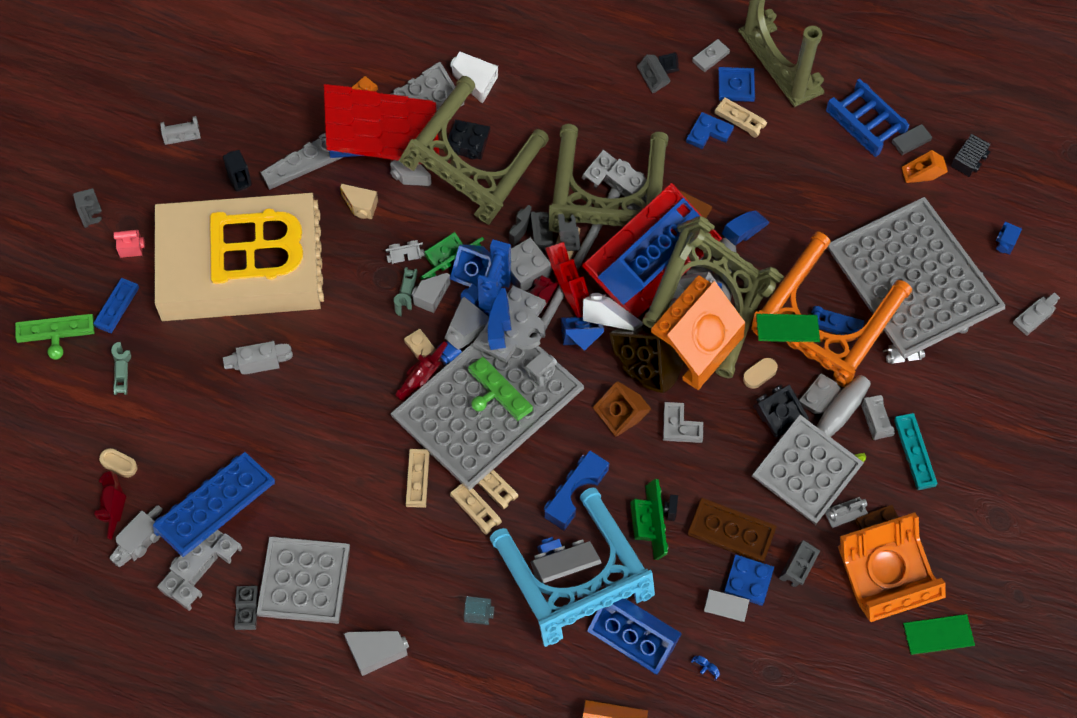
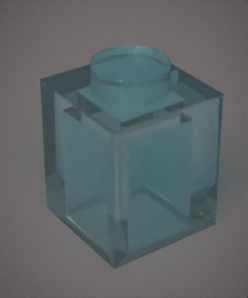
(478, 610)

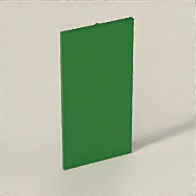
(788, 328)
(939, 634)

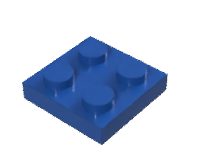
(736, 84)
(749, 579)

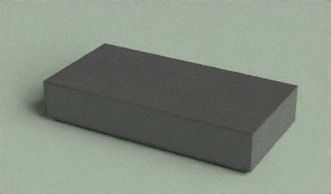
(911, 139)

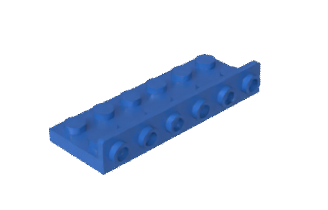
(213, 504)

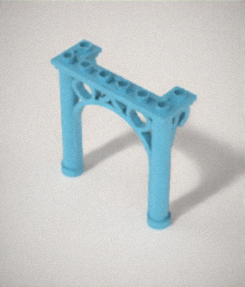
(552, 618)

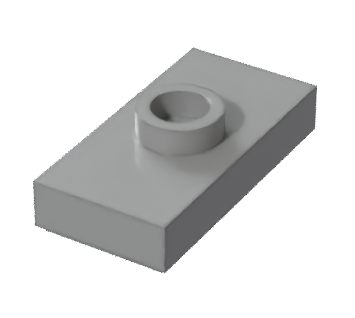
(711, 55)

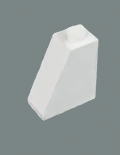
(480, 71)

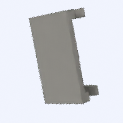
(180, 132)
(877, 417)
(726, 605)

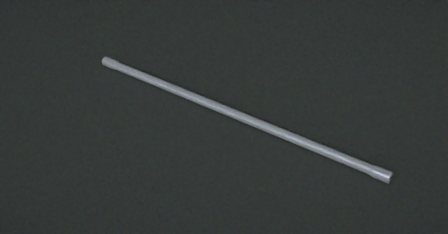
(579, 258)

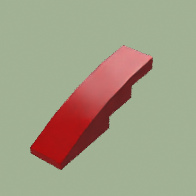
(567, 277)

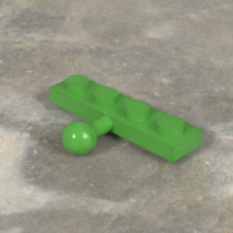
(54, 329)
(499, 389)

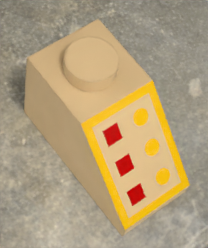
(360, 201)

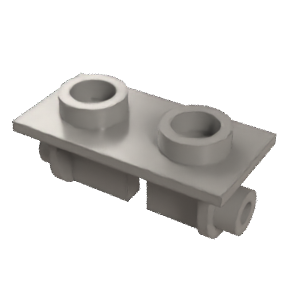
(411, 249)
(895, 357)
(846, 512)

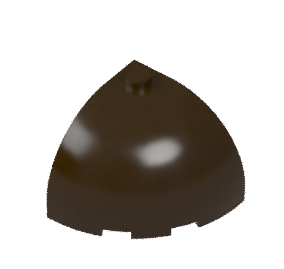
(647, 358)

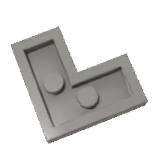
(676, 428)

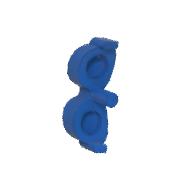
(706, 665)

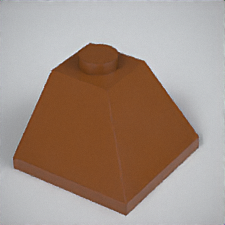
(621, 408)

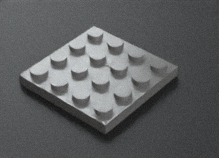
(807, 469)
(303, 580)

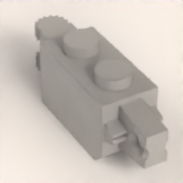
(258, 357)
(136, 537)

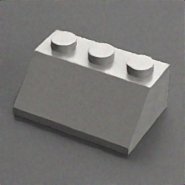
(564, 561)

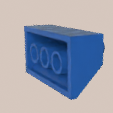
(635, 633)

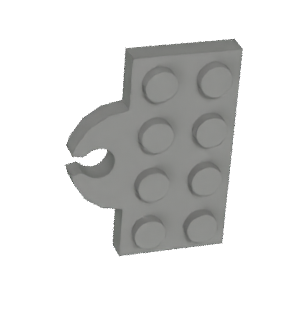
(524, 319)

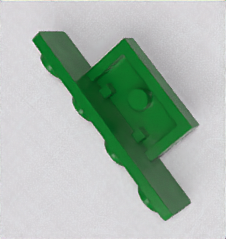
(443, 253)
(649, 520)

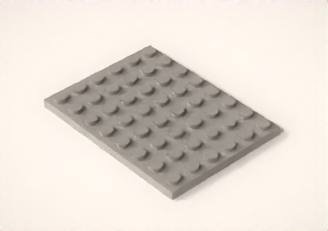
(923, 252)
(475, 441)

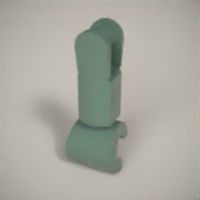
(406, 290)
(120, 368)

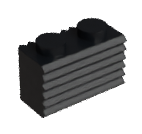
(970, 155)
(237, 170)

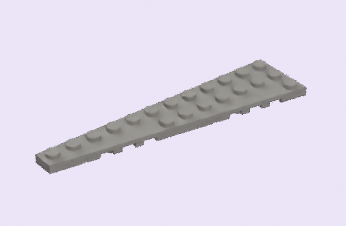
(431, 85)

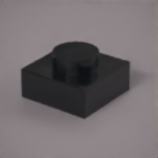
(669, 62)
(671, 507)

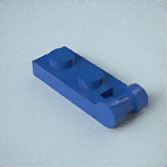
(837, 322)

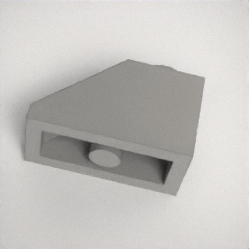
(406, 176)
(431, 292)

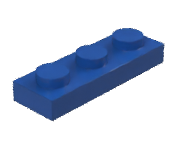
(116, 305)

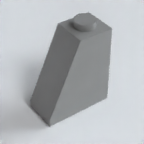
(466, 324)
(376, 649)

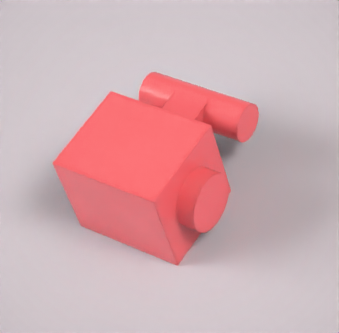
(129, 243)

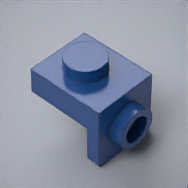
(548, 546)

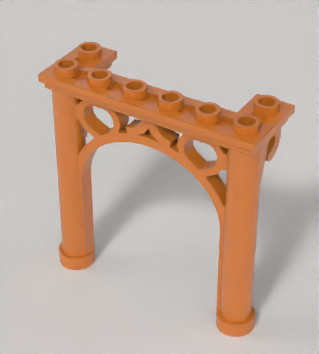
(843, 369)

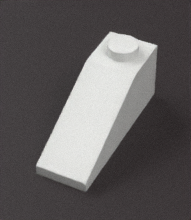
(607, 312)

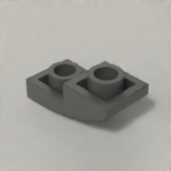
(522, 223)
(246, 607)

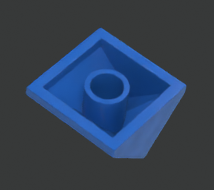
(470, 263)
(580, 332)

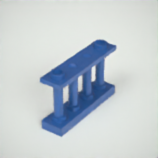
(856, 128)
(497, 276)

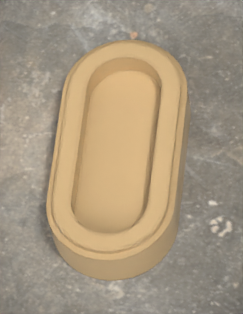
(760, 373)
(118, 463)

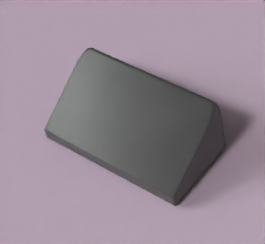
(653, 73)

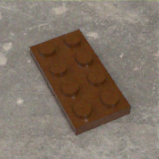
(732, 530)

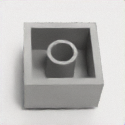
(528, 264)

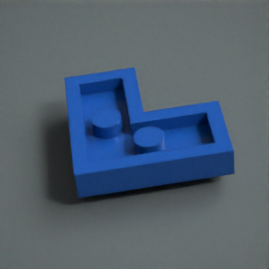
(706, 127)

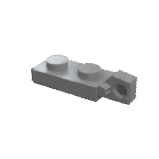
(1036, 314)

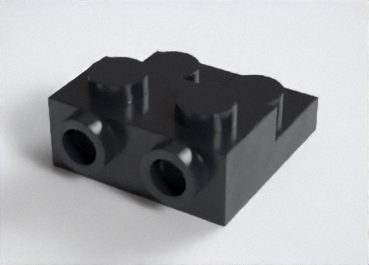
(469, 139)
(779, 409)

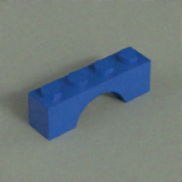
(590, 471)

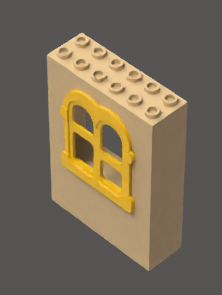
(192, 250)

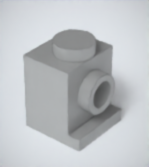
(541, 368)

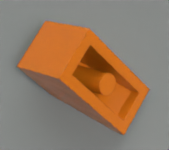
(925, 168)

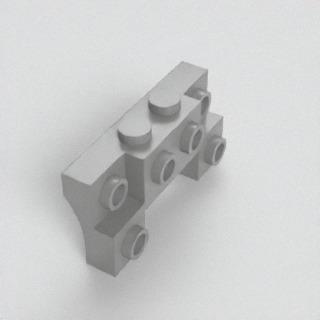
(617, 175)
(190, 568)

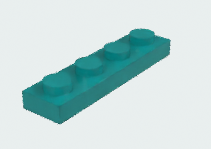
(915, 451)

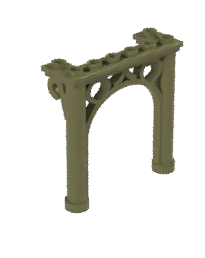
(793, 79)
(458, 172)
(605, 209)
(756, 282)

